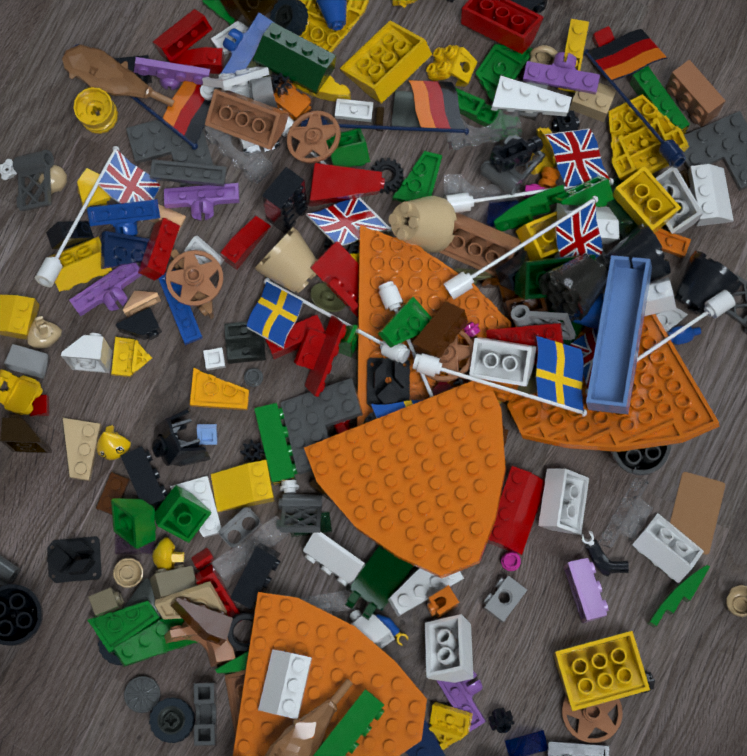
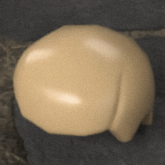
(58, 178)
(128, 572)
(737, 601)

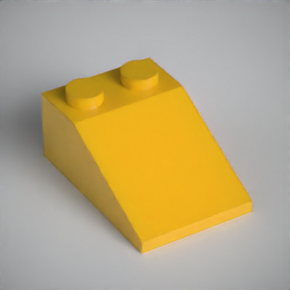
(543, 246)
(17, 315)
(242, 486)

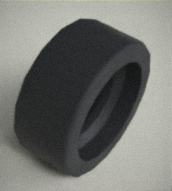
(237, 618)

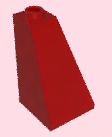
(341, 183)

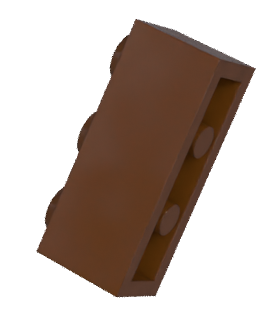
(441, 331)

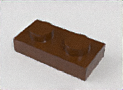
(114, 488)

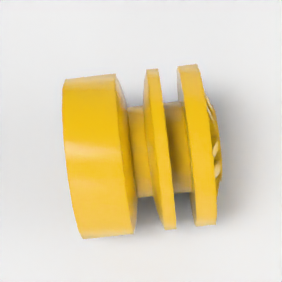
(91, 101)

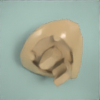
(43, 333)

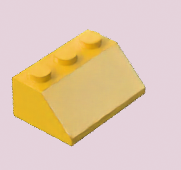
(646, 200)
(80, 264)

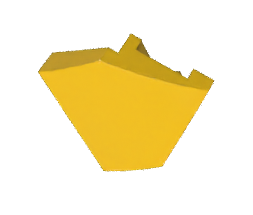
(85, 185)
(128, 357)
(449, 724)

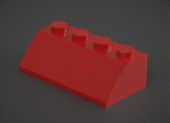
(502, 22)
(517, 510)

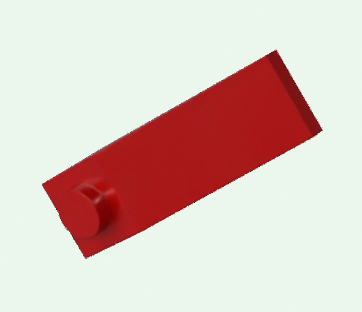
(204, 58)
(244, 242)
(210, 574)

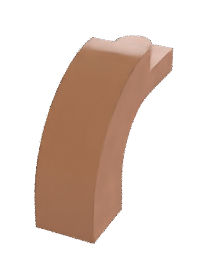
(217, 654)

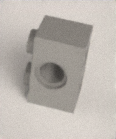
(515, 593)

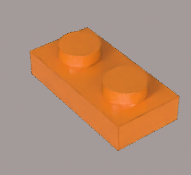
(673, 243)

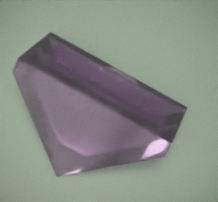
(124, 548)

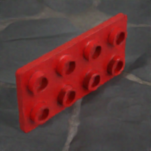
(340, 274)
(527, 334)
(318, 353)

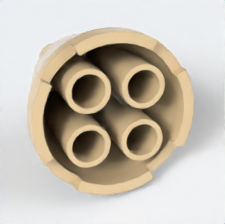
(424, 223)
(289, 262)

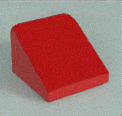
(603, 37)
(40, 406)
(202, 558)

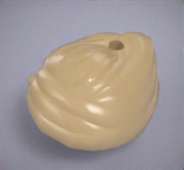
(543, 55)

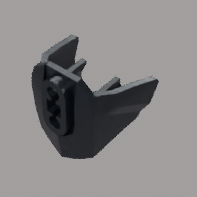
(171, 448)

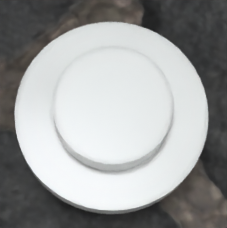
(207, 92)
(289, 486)

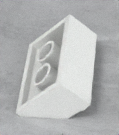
(678, 189)
(711, 193)
(606, 221)
(660, 297)
(89, 354)
(502, 361)
(563, 501)
(668, 548)
(333, 558)
(449, 649)
(285, 684)

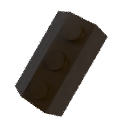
(247, 10)
(21, 436)

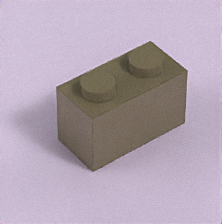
(172, 581)
(106, 602)

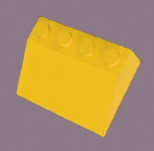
(386, 61)
(601, 671)

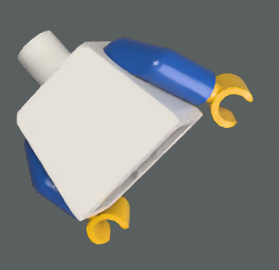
(378, 628)

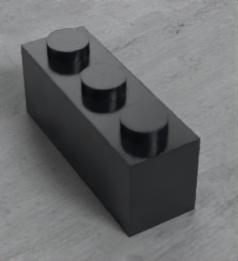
(144, 476)
(256, 575)

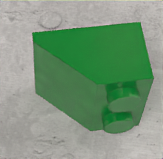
(351, 149)
(181, 514)
(134, 521)

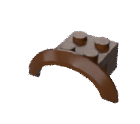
(512, 300)

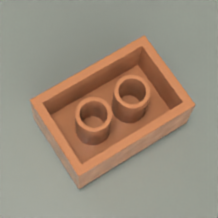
(695, 94)

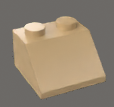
(594, 105)

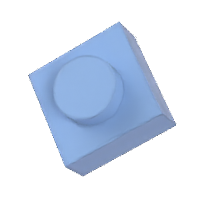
(207, 434)

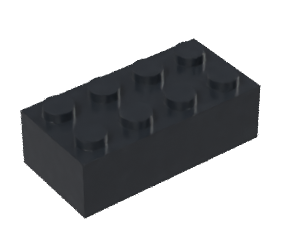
(285, 200)

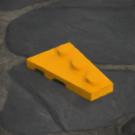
(216, 393)

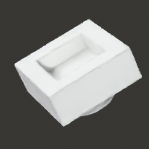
(214, 359)

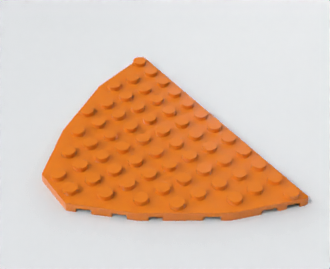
(416, 276)

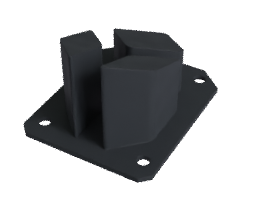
(381, 392)
(63, 564)

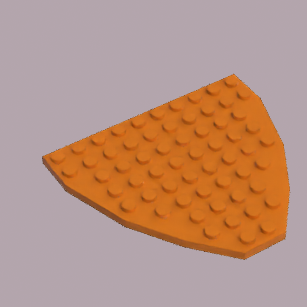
(662, 409)
(421, 477)
(337, 654)

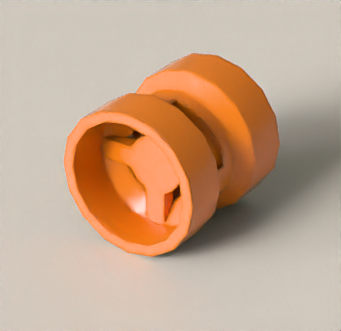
(549, 177)

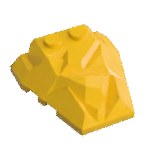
(318, 31)
(634, 143)

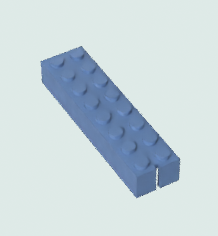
(619, 335)

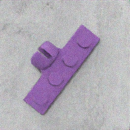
(170, 73)
(562, 75)
(201, 198)
(107, 290)
(461, 697)

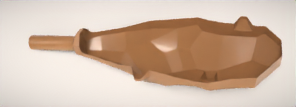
(104, 72)
(297, 738)

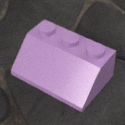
(586, 590)

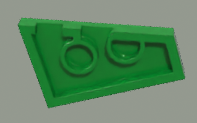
(421, 178)
(405, 323)
(123, 624)

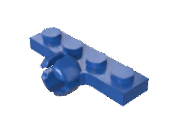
(245, 45)
(124, 215)

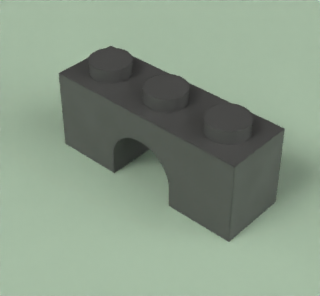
(206, 714)

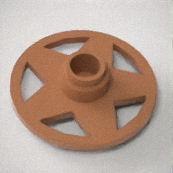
(313, 137)
(194, 278)
(454, 354)
(593, 717)

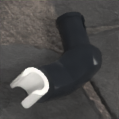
(601, 561)

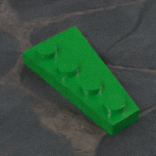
(150, 643)

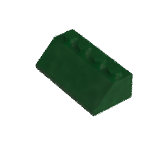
(294, 57)
(531, 271)

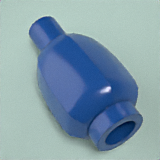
(685, 336)

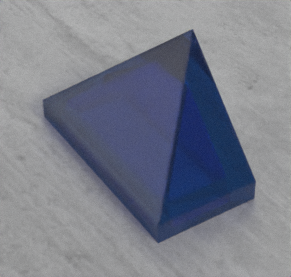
(496, 209)
(527, 744)

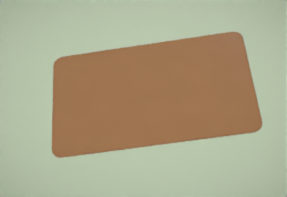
(698, 508)

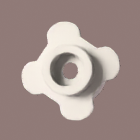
(5, 175)

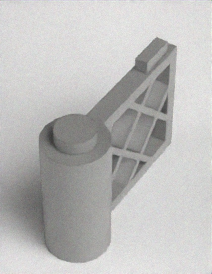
(524, 317)

